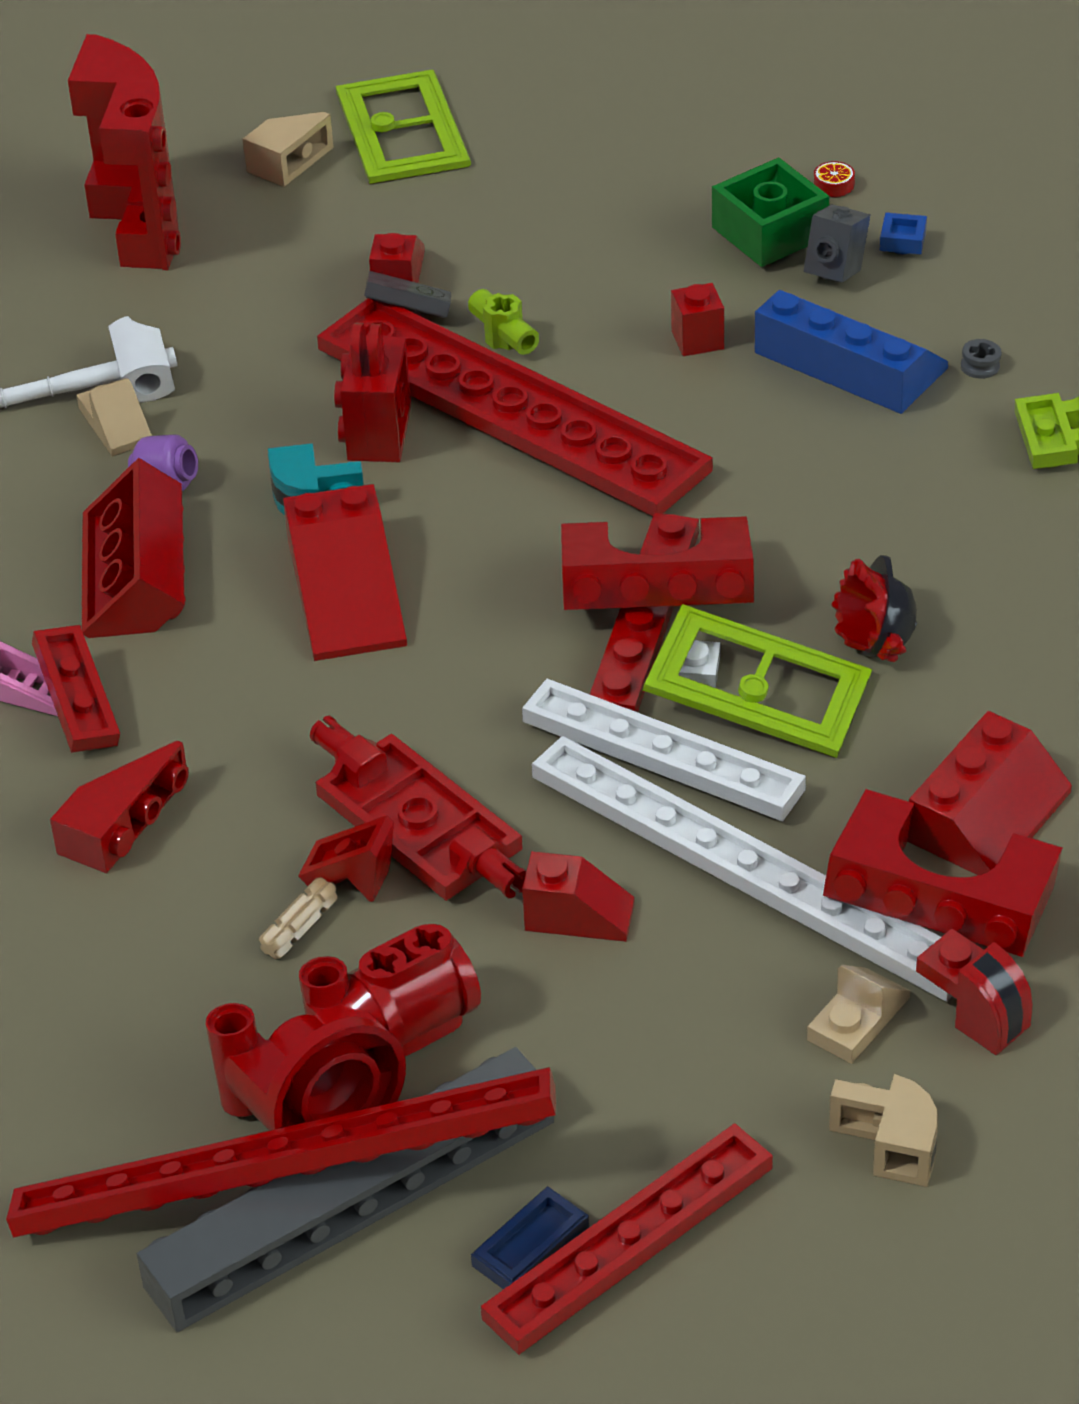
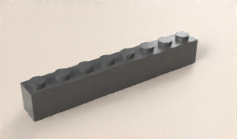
(303, 1215)

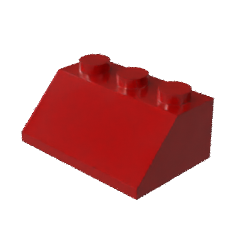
(984, 792)

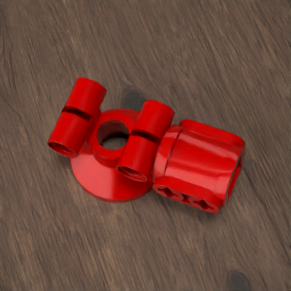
(353, 1031)

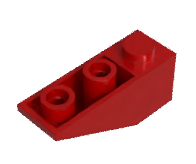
(114, 809)

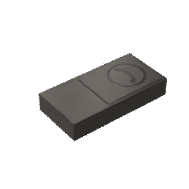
(407, 294)

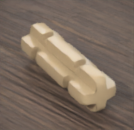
(298, 918)

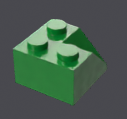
(767, 211)

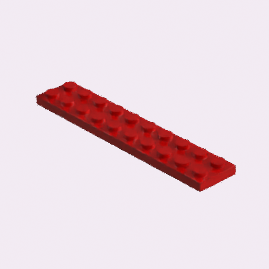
(532, 411)

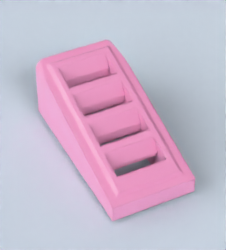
(24, 666)

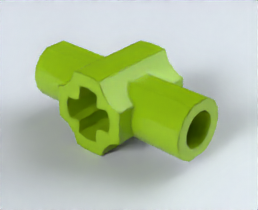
(503, 321)

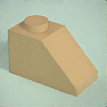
(287, 146)

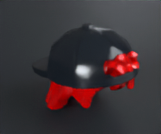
(874, 610)

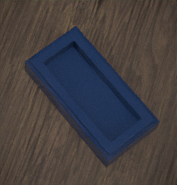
(529, 1238)

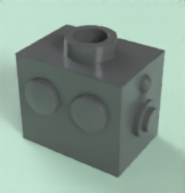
(836, 243)

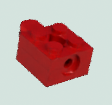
(373, 396)

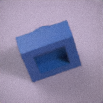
(903, 233)

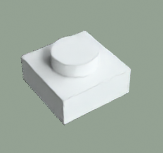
(702, 662)

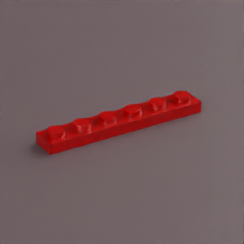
(640, 630)
(626, 1238)

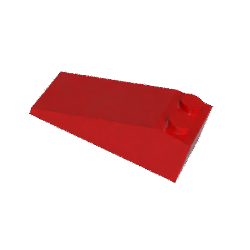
(344, 572)

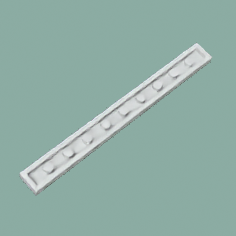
(733, 857)

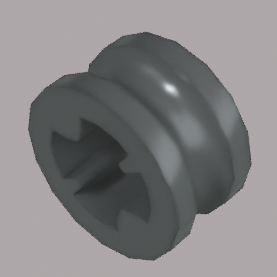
(980, 358)

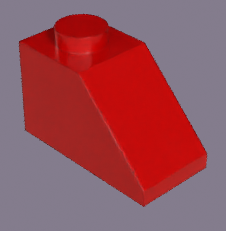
(397, 256)
(574, 899)

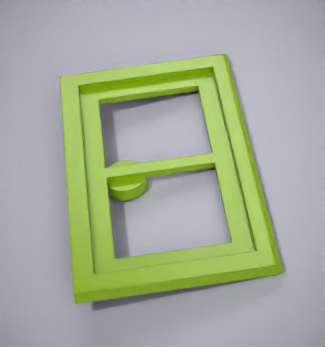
(365, 139)
(753, 688)

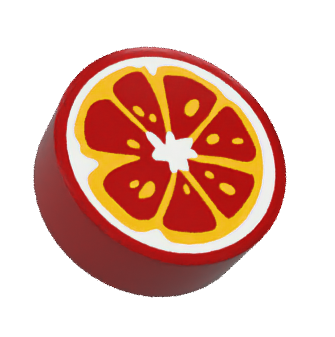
(835, 178)

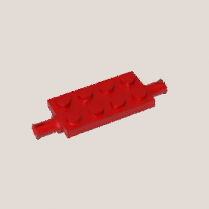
(437, 825)

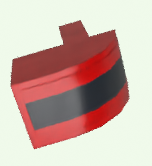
(988, 987)

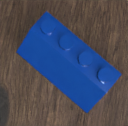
(844, 352)

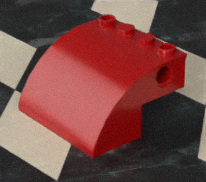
(129, 151)

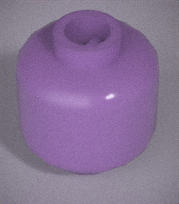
(168, 454)

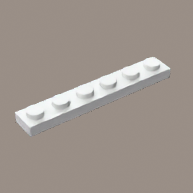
(665, 749)

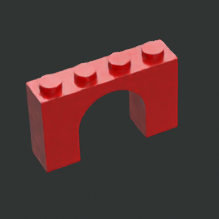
(709, 573)
(996, 907)

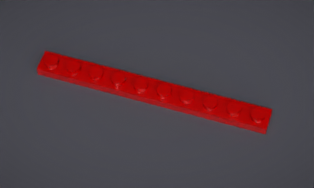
(283, 1152)

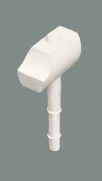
(138, 356)

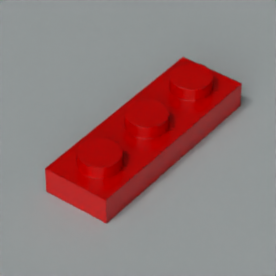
(75, 688)

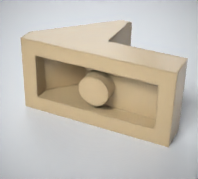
(114, 415)
(856, 1012)

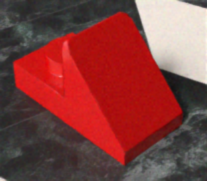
(354, 854)

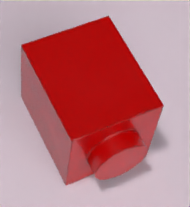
(697, 319)

